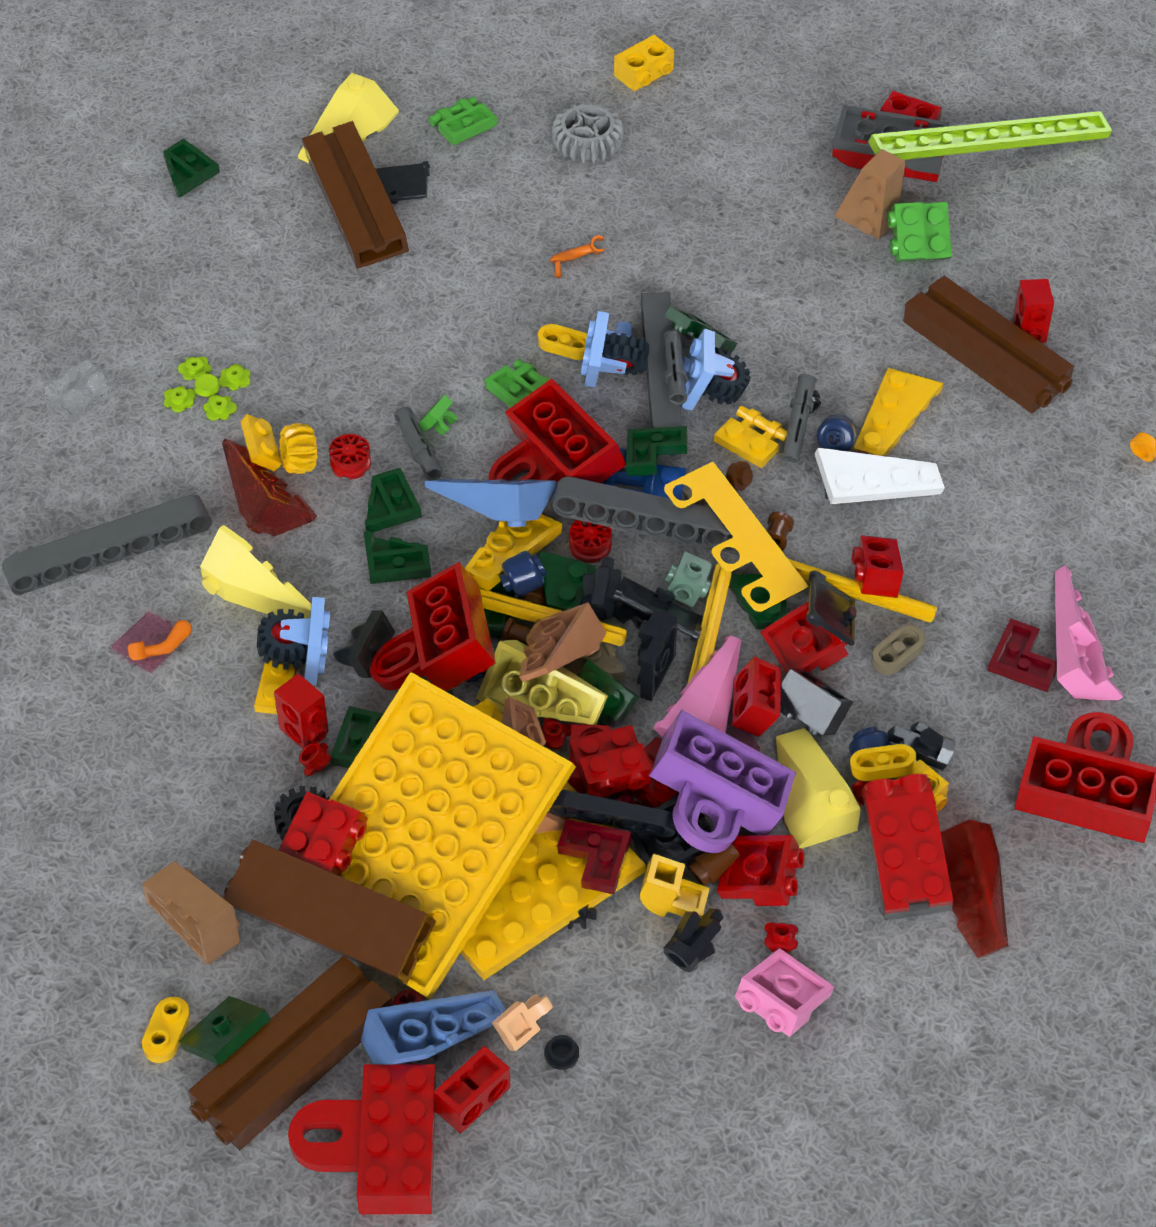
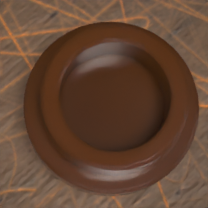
(739, 475)

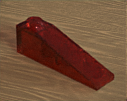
(262, 495)
(976, 885)

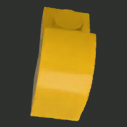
(666, 891)

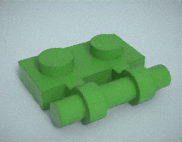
(463, 120)
(513, 385)

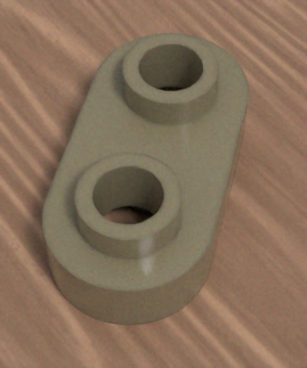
(895, 650)

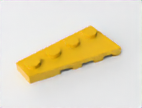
(895, 410)
(507, 542)

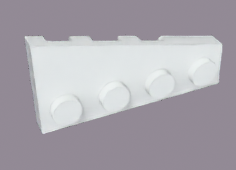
(869, 477)

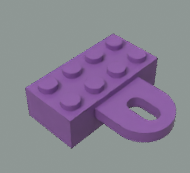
(720, 780)

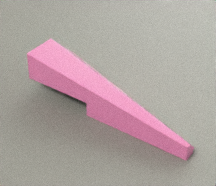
(1078, 647)
(709, 691)

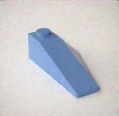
(498, 498)
(427, 1027)

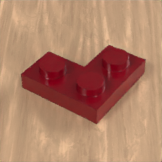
(1017, 662)
(602, 847)

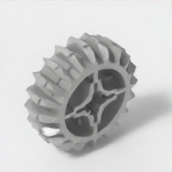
(587, 132)

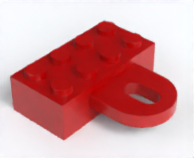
(556, 440)
(446, 638)
(1089, 785)
(383, 1138)

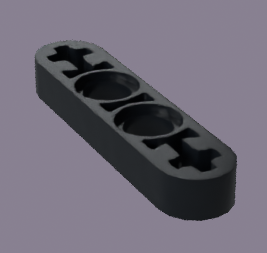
(613, 813)

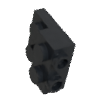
(656, 651)
(669, 847)

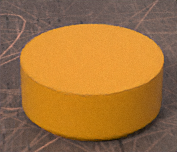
(1144, 446)

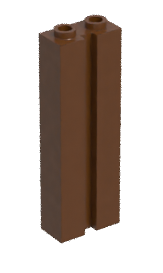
(355, 195)
(989, 344)
(329, 910)
(287, 1054)

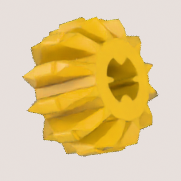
(298, 448)

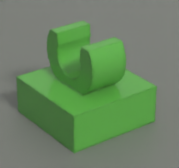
(437, 414)

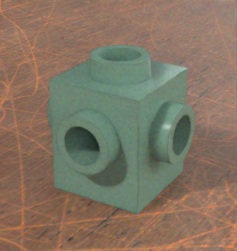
(689, 579)

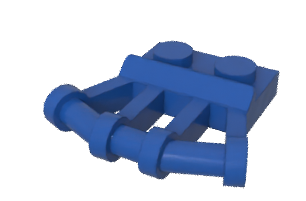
(651, 484)

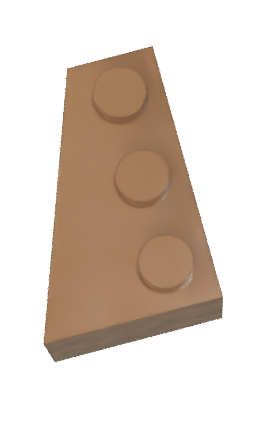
(874, 194)
(193, 911)

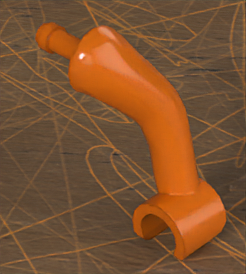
(575, 253)
(178, 634)

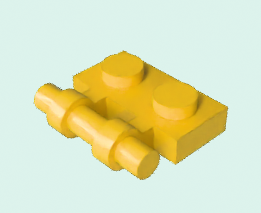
(748, 443)

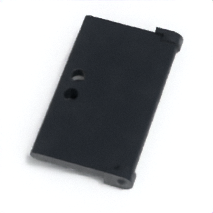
(405, 181)
(648, 601)
(831, 608)

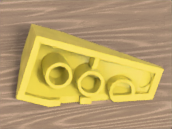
(356, 101)
(243, 580)
(552, 695)
(820, 798)

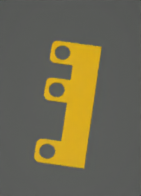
(748, 535)

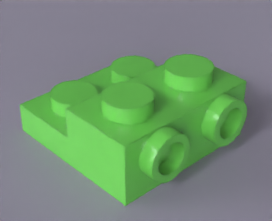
(919, 231)

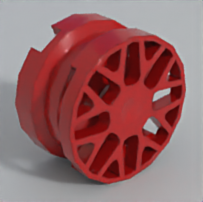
(349, 456)
(598, 545)

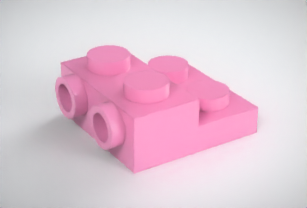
(782, 992)

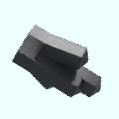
(600, 593)
(928, 744)
(693, 939)

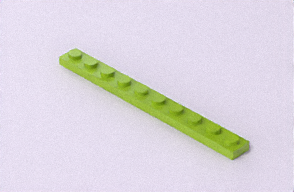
(992, 135)

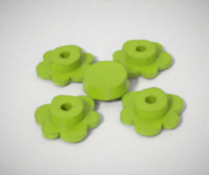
(206, 386)

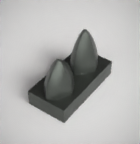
(369, 639)

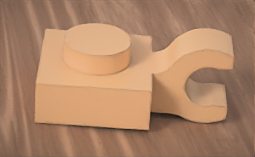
(519, 1021)

